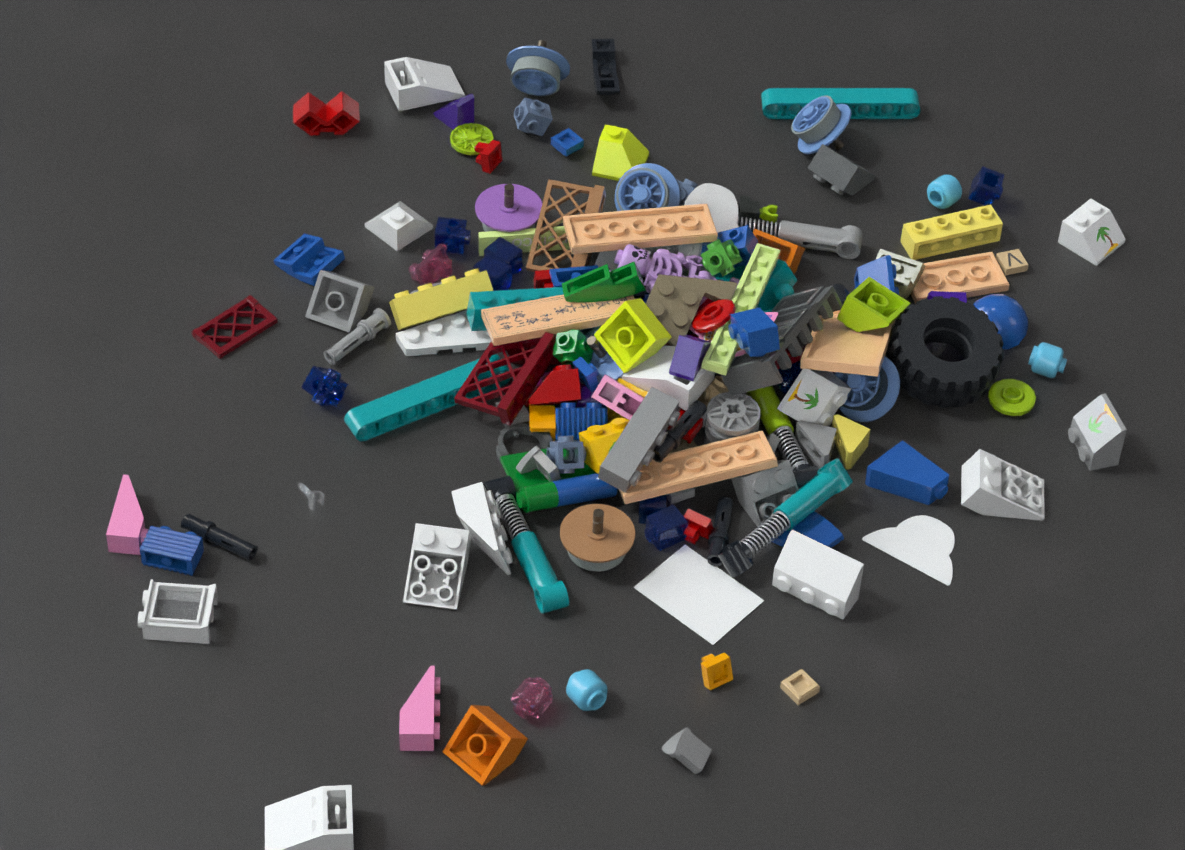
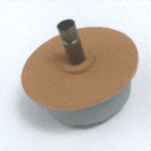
(597, 536)

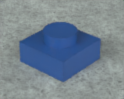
(567, 142)
(587, 373)

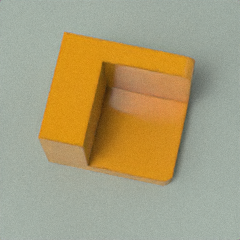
(542, 419)

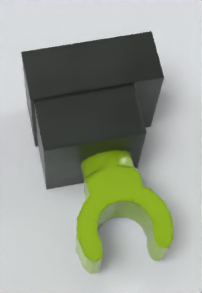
(751, 209)

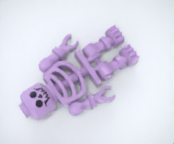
(663, 263)

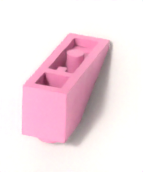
(617, 397)
(127, 524)

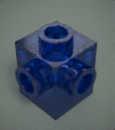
(453, 234)
(325, 386)

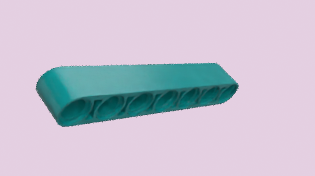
(863, 102)
(416, 401)

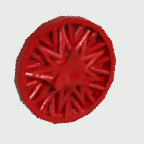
(713, 315)

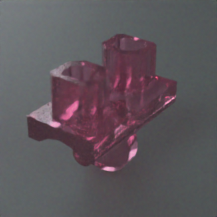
(434, 265)

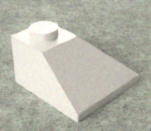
(398, 226)

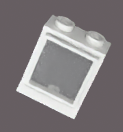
(177, 612)

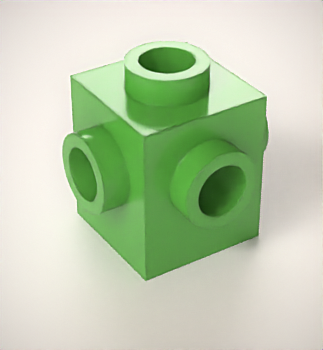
(721, 257)

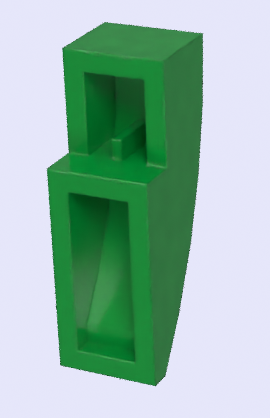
(604, 284)

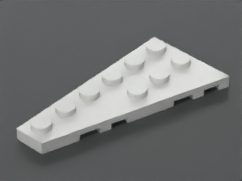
(442, 334)

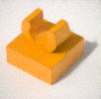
(716, 670)

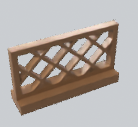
(594, 205)

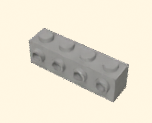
(638, 440)

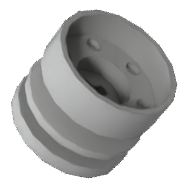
(730, 417)

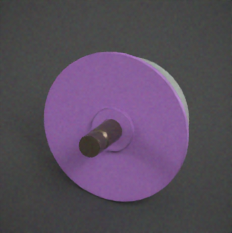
(508, 208)

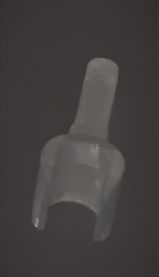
(312, 496)

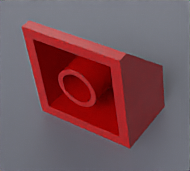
(557, 387)

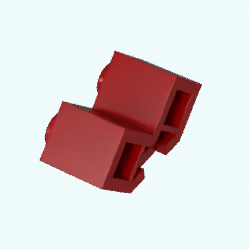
(336, 116)

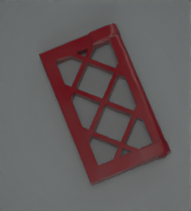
(234, 342)

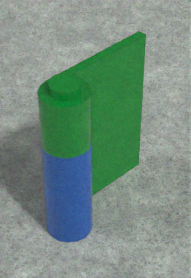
(537, 493)

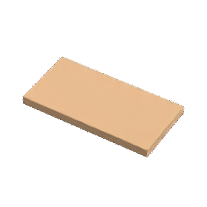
(845, 350)

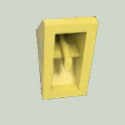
(850, 439)

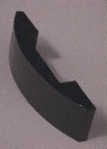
(604, 67)

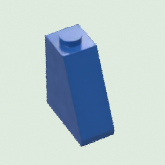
(907, 475)

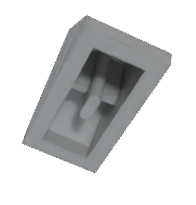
(816, 441)

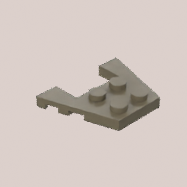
(677, 299)

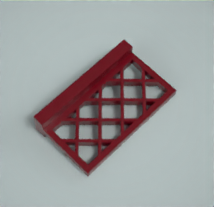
(523, 384)

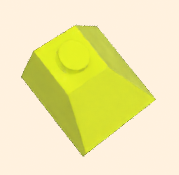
(617, 153)

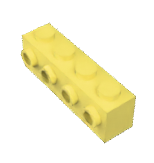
(951, 232)
(439, 300)

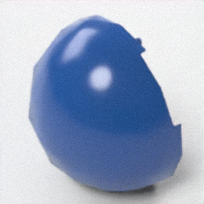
(1008, 317)

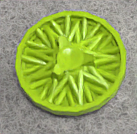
(468, 135)
(1012, 397)

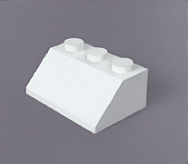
(818, 575)

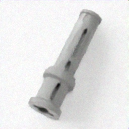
(365, 330)

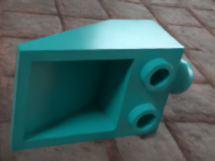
(778, 286)

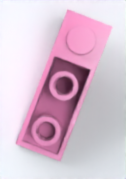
(417, 715)

